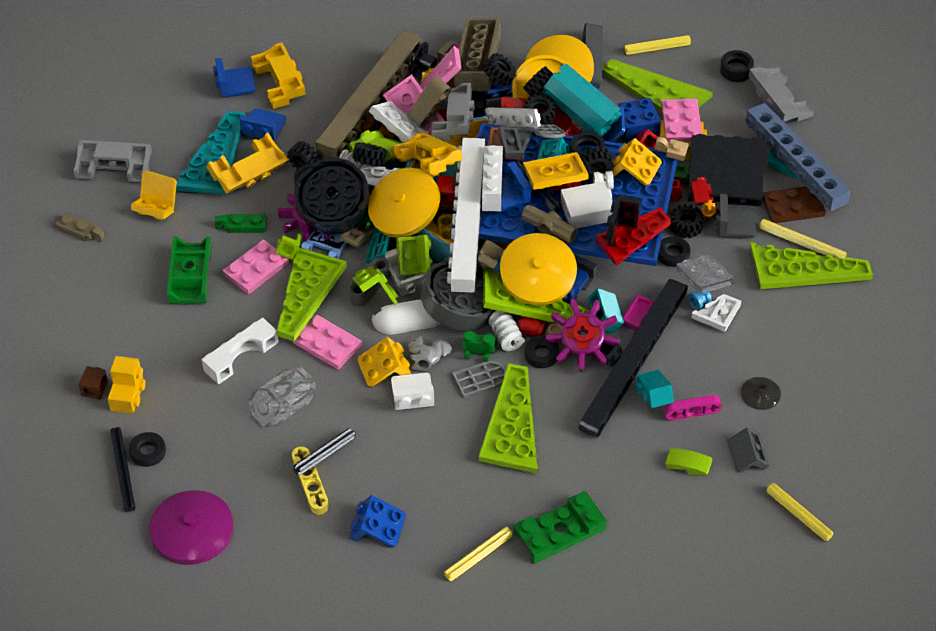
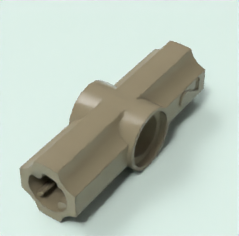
(549, 223)

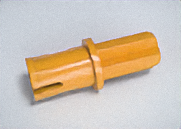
(708, 209)

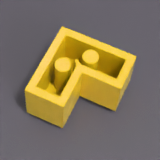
(126, 385)

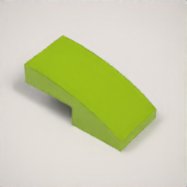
(691, 461)

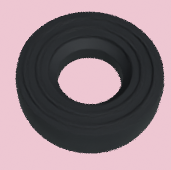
(673, 242)
(538, 361)
(149, 459)

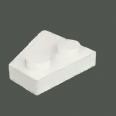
(718, 312)

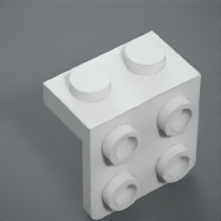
(412, 391)

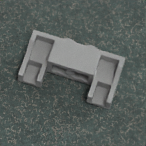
(459, 113)
(112, 156)

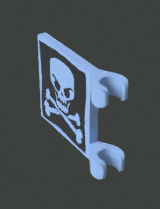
(333, 244)

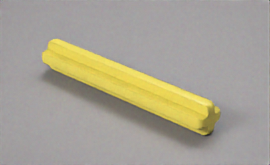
(657, 45)
(800, 512)
(478, 553)

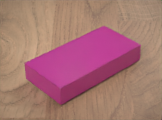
(637, 312)

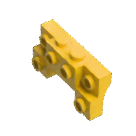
(284, 73)
(431, 152)
(250, 169)

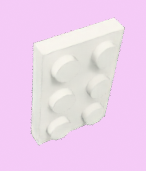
(395, 120)

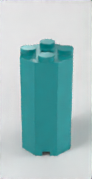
(581, 101)

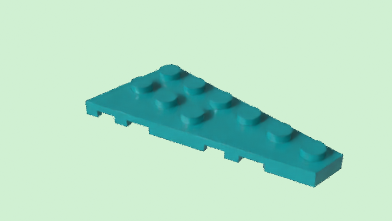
(221, 142)

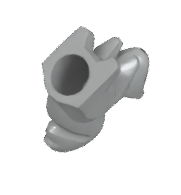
(426, 355)

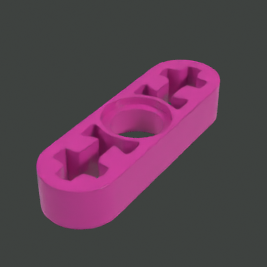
(702, 406)

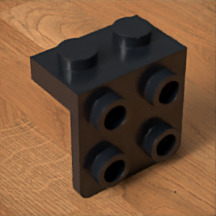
(624, 213)

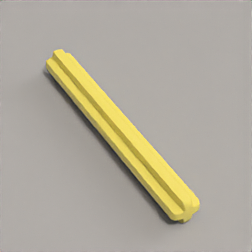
(801, 239)

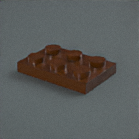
(792, 205)

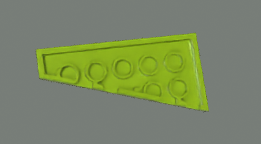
(652, 85)
(800, 268)
(498, 298)

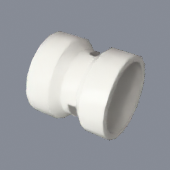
(607, 177)

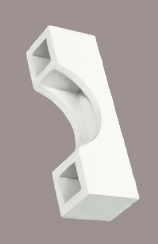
(492, 178)
(257, 337)

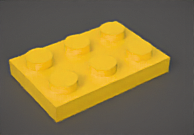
(555, 170)

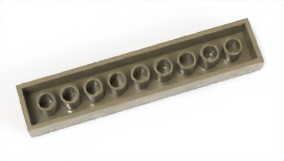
(386, 74)

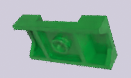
(189, 284)
(578, 517)

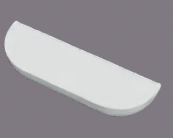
(403, 318)

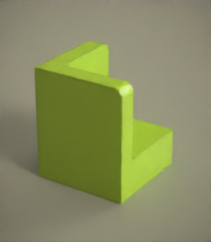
(287, 246)

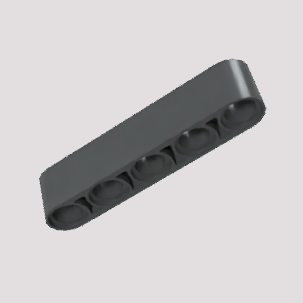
(594, 41)

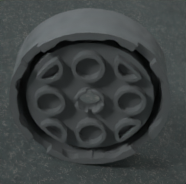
(454, 309)

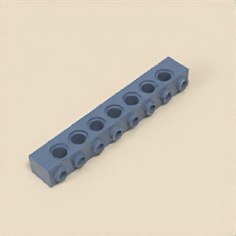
(798, 157)

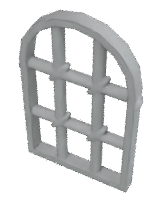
(549, 131)
(475, 383)

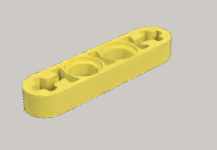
(312, 479)

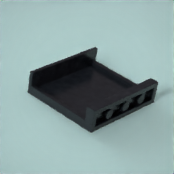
(730, 167)

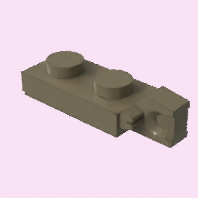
(79, 227)

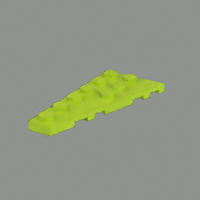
(307, 287)
(511, 429)

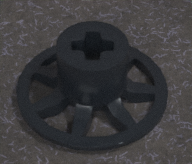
(424, 61)

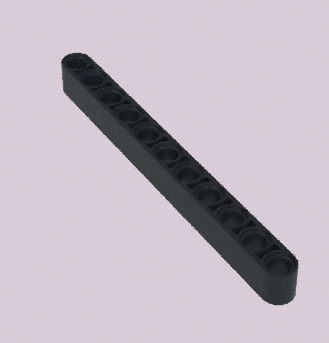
(633, 358)

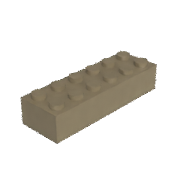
(479, 41)

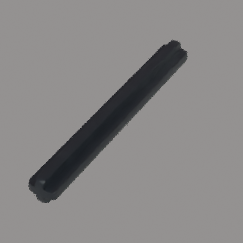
(122, 469)

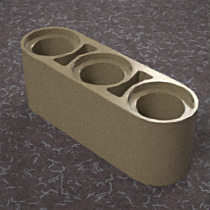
(429, 102)

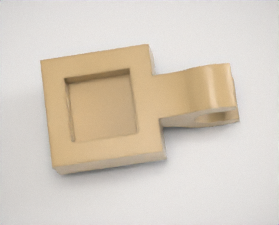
(674, 149)

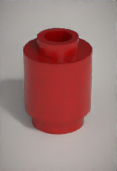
(531, 326)

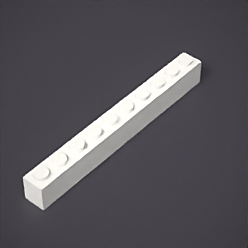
(467, 216)

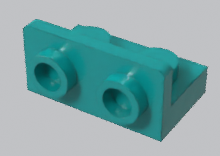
(553, 147)

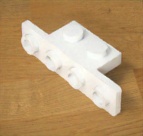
(513, 117)

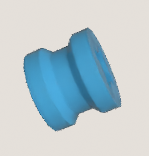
(698, 300)

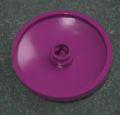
(191, 527)

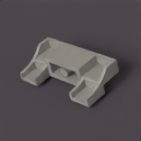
(776, 95)

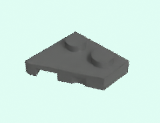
(514, 140)

